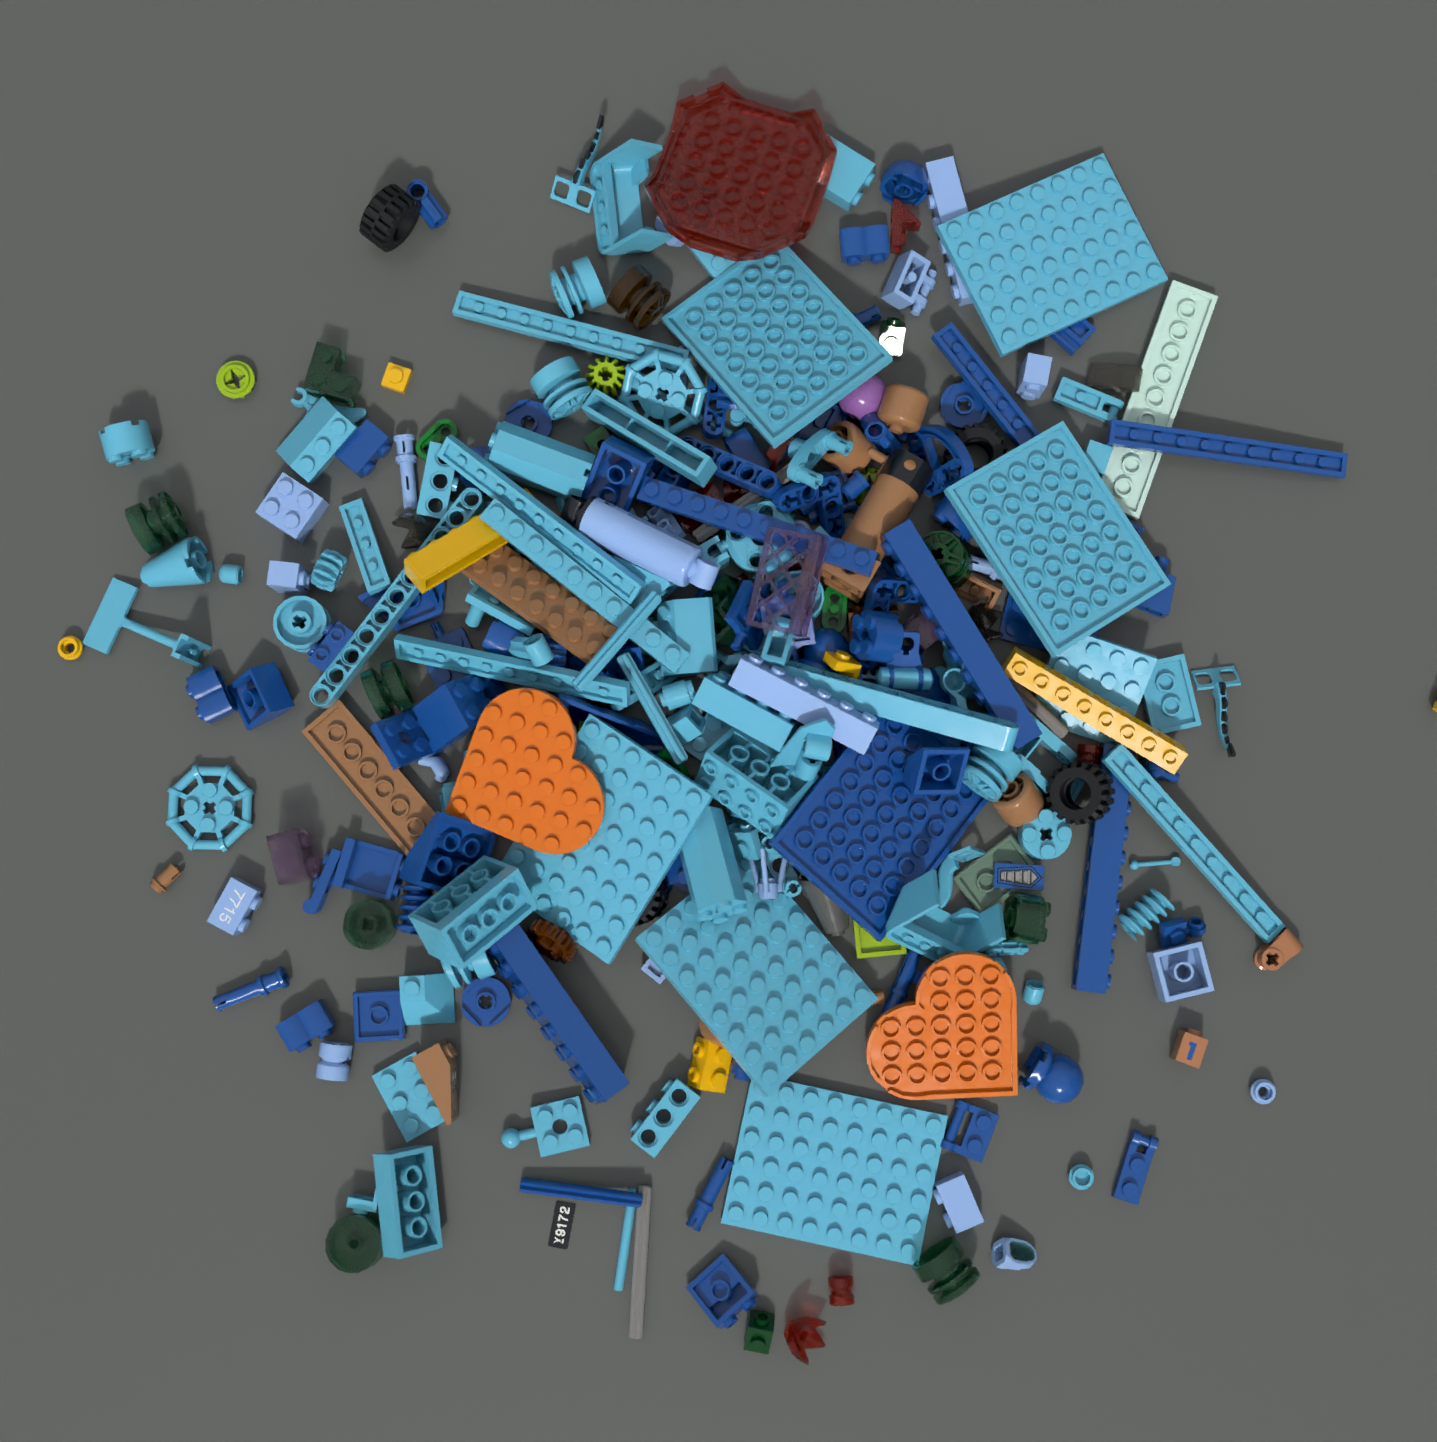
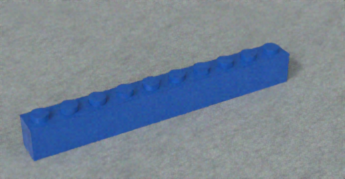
(957, 630)
(1100, 890)

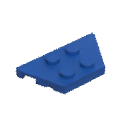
(423, 608)

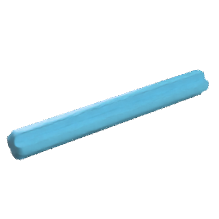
(616, 641)
(652, 708)

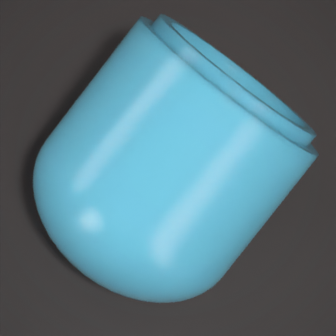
(231, 574)
(1031, 994)

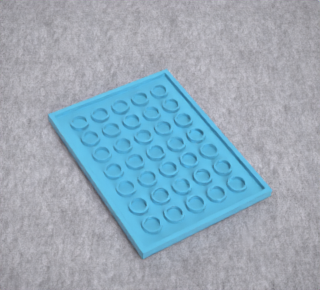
(1051, 254)
(776, 342)
(1057, 538)
(612, 878)
(759, 980)
(835, 1170)

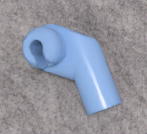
(438, 766)

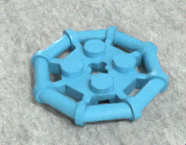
(664, 379)
(209, 793)

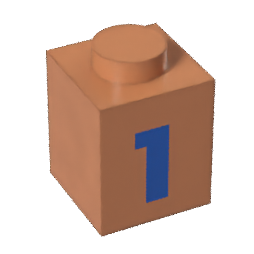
(1189, 1047)

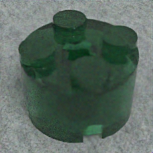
(1026, 918)
(356, 922)

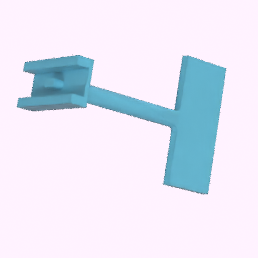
(112, 616)

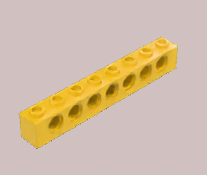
(1094, 710)

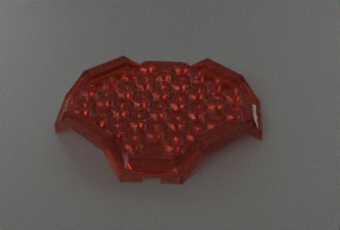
(740, 175)

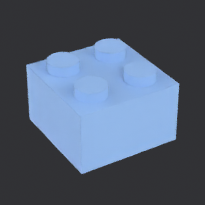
(292, 508)
(1180, 971)

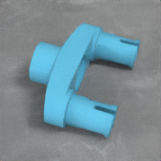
(807, 454)
(791, 883)

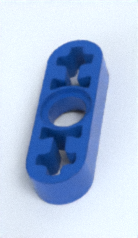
(708, 413)

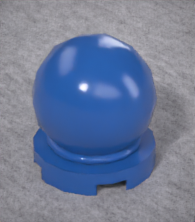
(827, 640)
(1054, 1075)

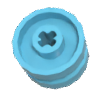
(291, 616)

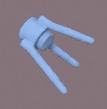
(766, 886)

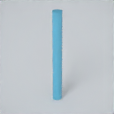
(624, 1245)

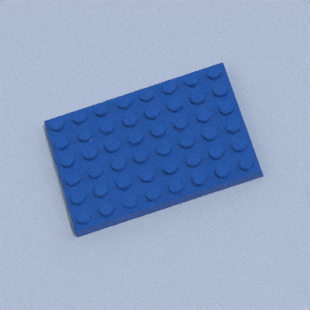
(865, 830)

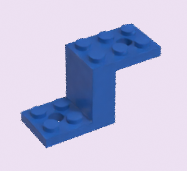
(436, 720)

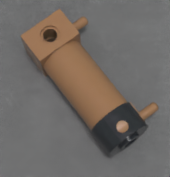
(885, 506)

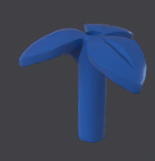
(1158, 772)

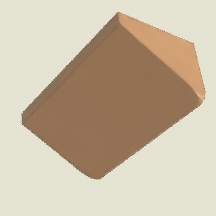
(978, 587)

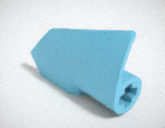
(807, 749)

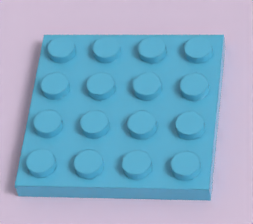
(1107, 670)

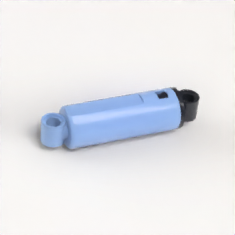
(640, 542)

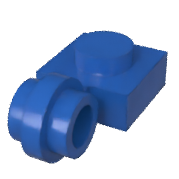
(1175, 930)

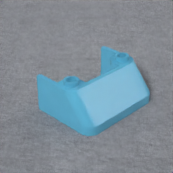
(618, 200)
(934, 932)

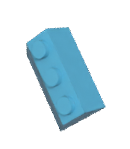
(316, 440)
(692, 627)

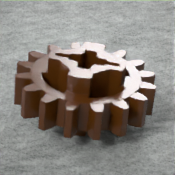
(552, 941)

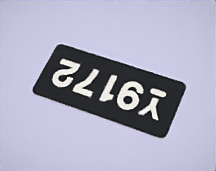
(561, 1225)

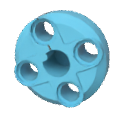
(746, 549)

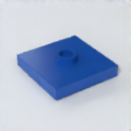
(378, 1016)

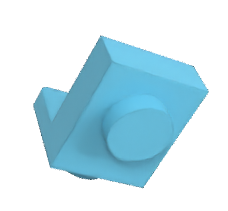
(362, 1203)

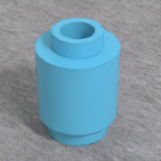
(677, 694)

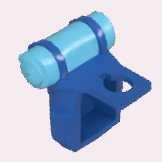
(906, 669)

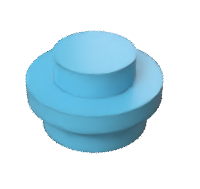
(1081, 1176)

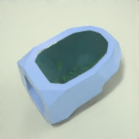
(1013, 1254)

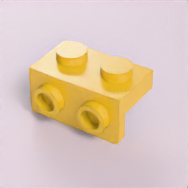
(709, 1066)

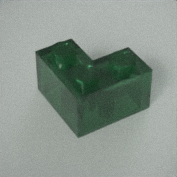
(326, 379)
(722, 596)

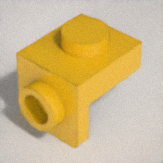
(843, 662)

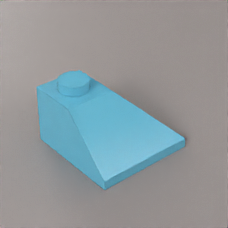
(427, 999)

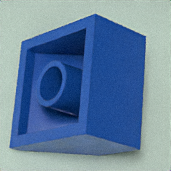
(260, 695)
(936, 770)

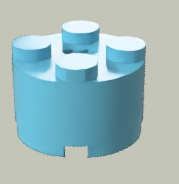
(126, 442)
(1058, 836)

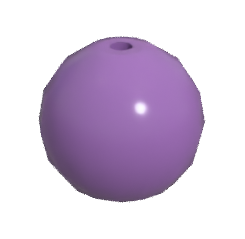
(863, 399)

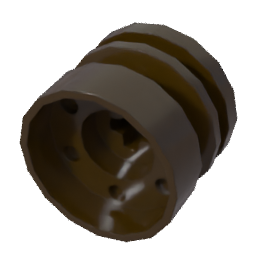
(638, 297)

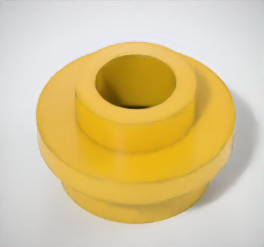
(64, 644)

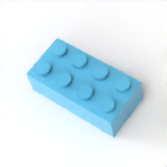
(744, 711)
(407, 1201)

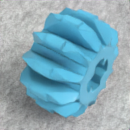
(328, 570)

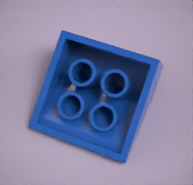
(445, 851)

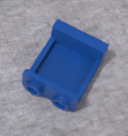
(369, 869)

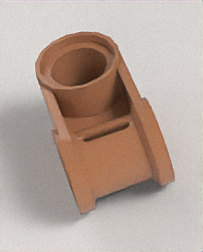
(1280, 949)

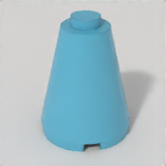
(179, 565)

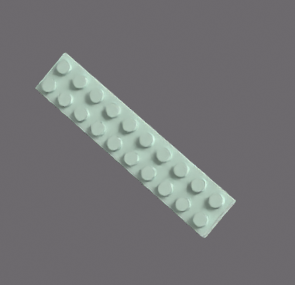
(1163, 383)

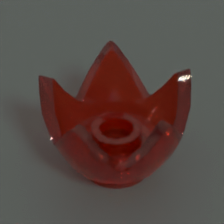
(802, 1335)

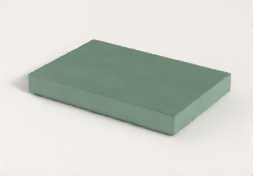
(977, 877)

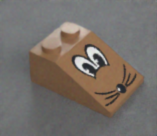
(440, 1074)

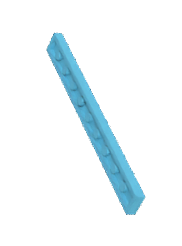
(560, 329)
(541, 519)
(581, 583)
(509, 669)
(1193, 843)

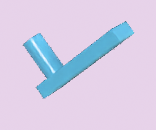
(482, 602)

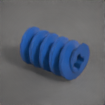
(415, 898)

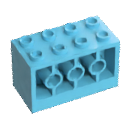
(742, 780)
(473, 911)

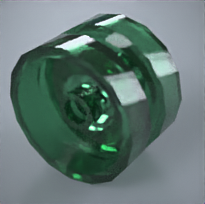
(387, 690)
(342, 1238)

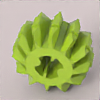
(597, 372)

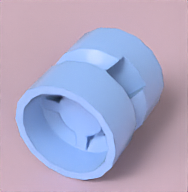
(334, 1060)

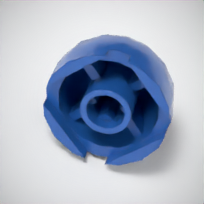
(904, 181)

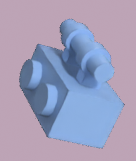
(906, 280)

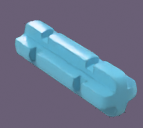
(1007, 948)

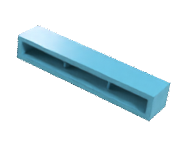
(649, 437)

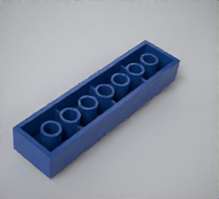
(557, 1015)

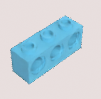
(429, 490)
(664, 1130)

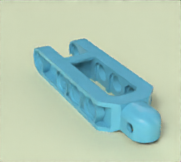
(954, 685)

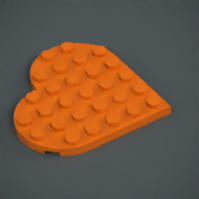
(525, 775)
(953, 1036)

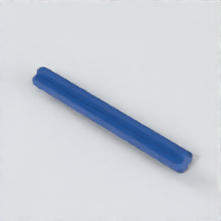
(581, 1192)

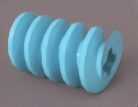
(1144, 913)

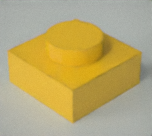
(396, 378)

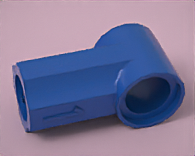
(430, 208)
(880, 435)

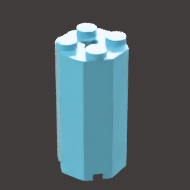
(539, 460)
(712, 870)

